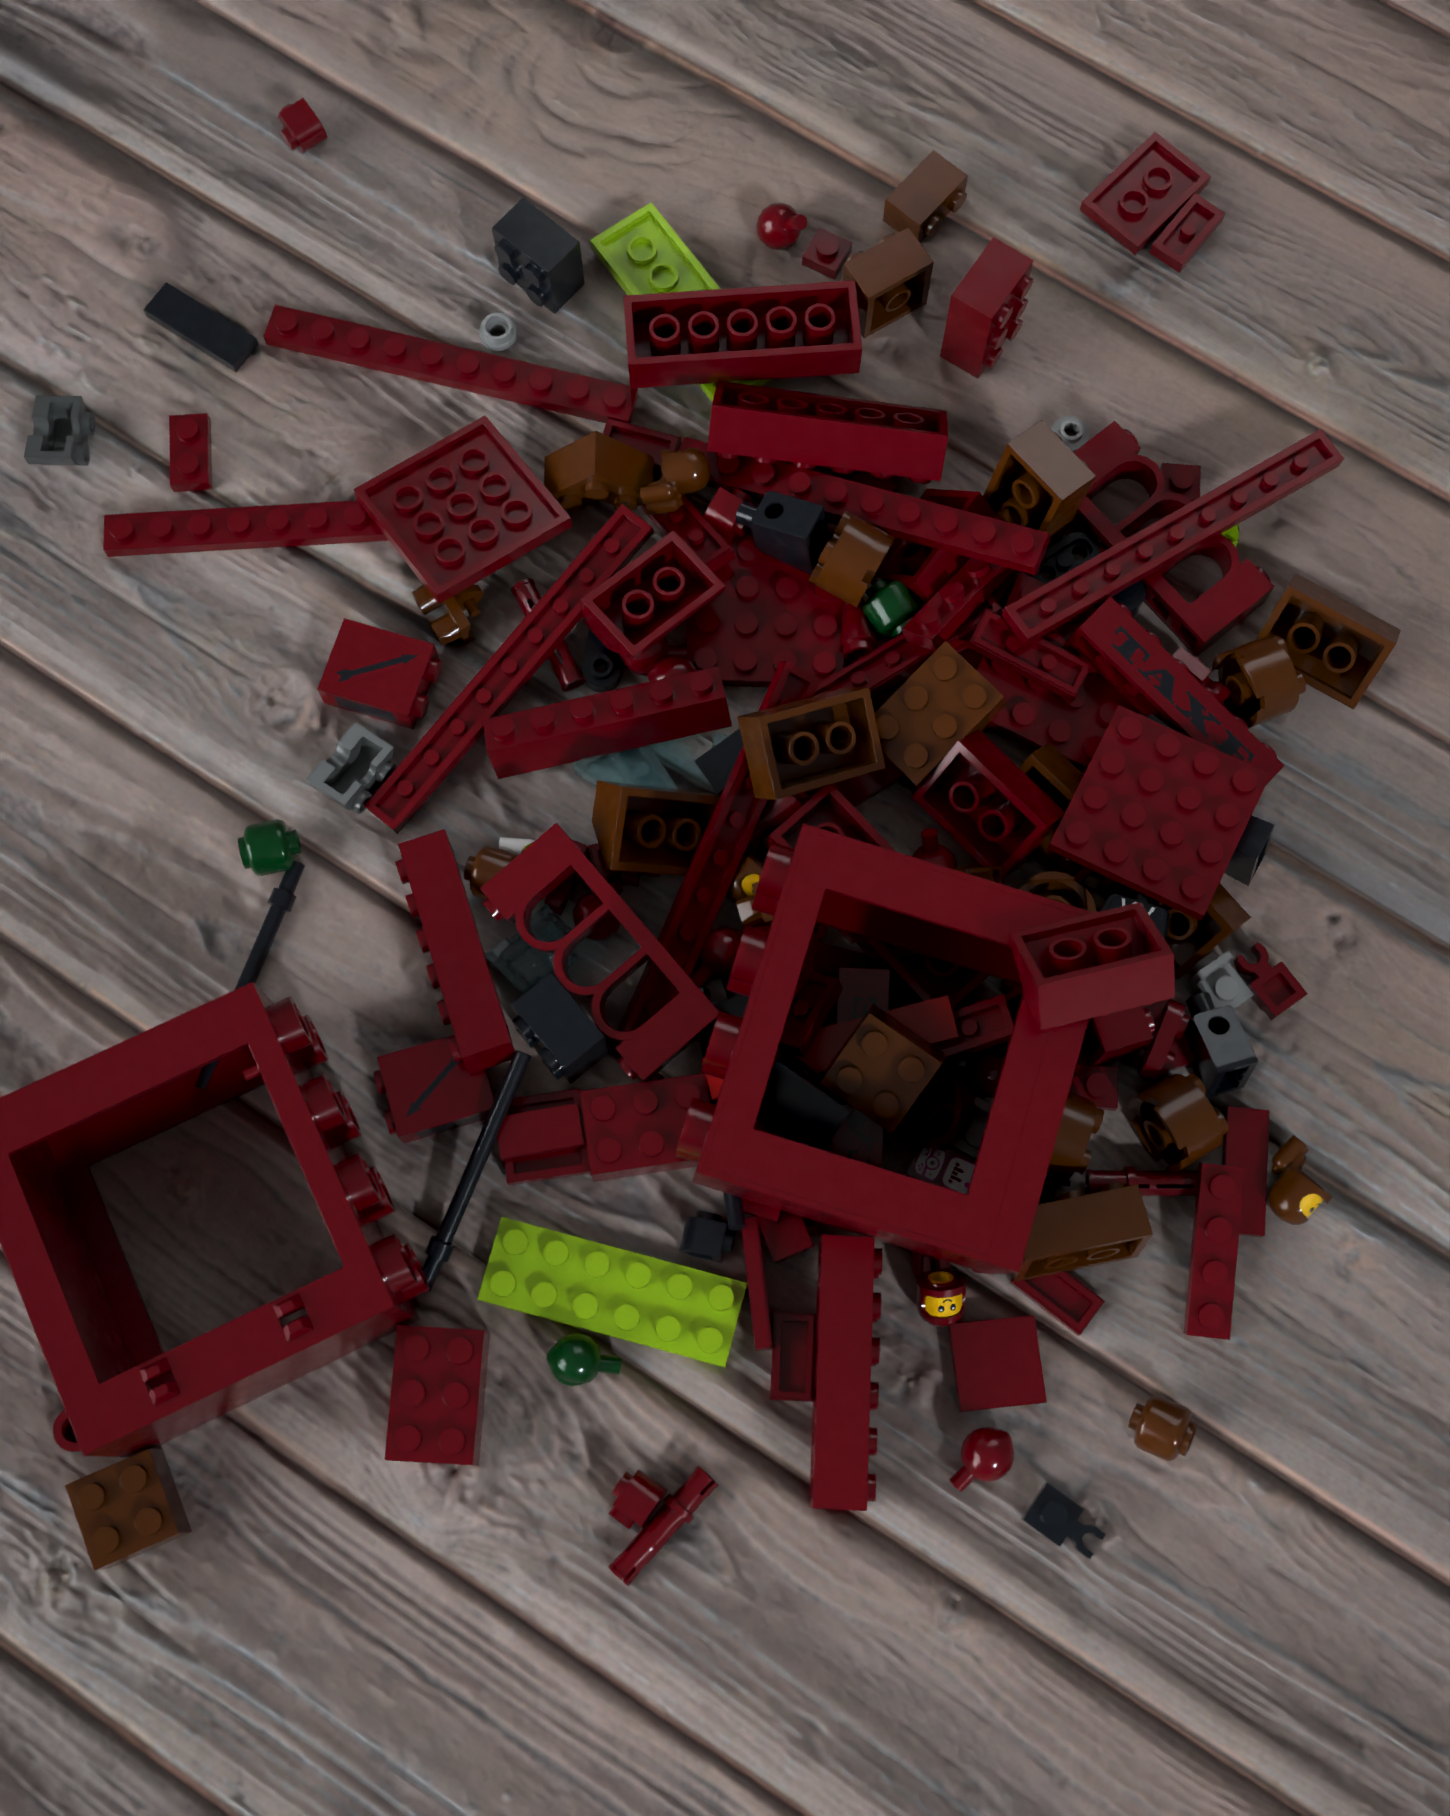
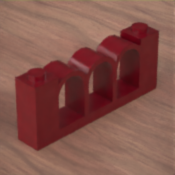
(1242, 589)
(538, 872)

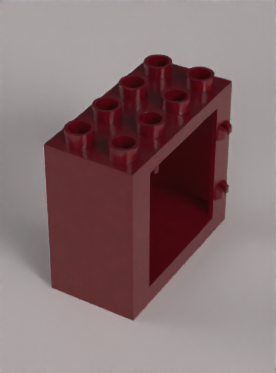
(931, 914)
(72, 1268)

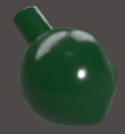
(578, 1360)

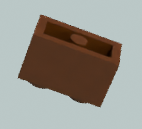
(926, 197)

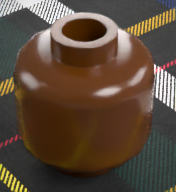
(485, 866)
(1163, 1428)

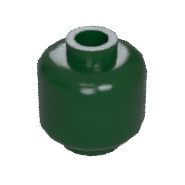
(890, 607)
(269, 847)

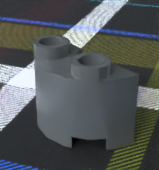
(60, 432)
(354, 769)

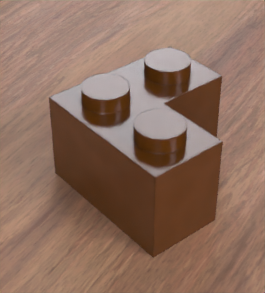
(596, 470)

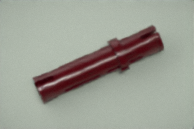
(566, 673)
(1149, 1181)
(658, 1531)

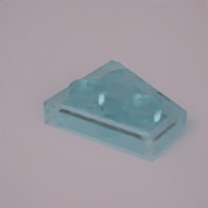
(630, 766)

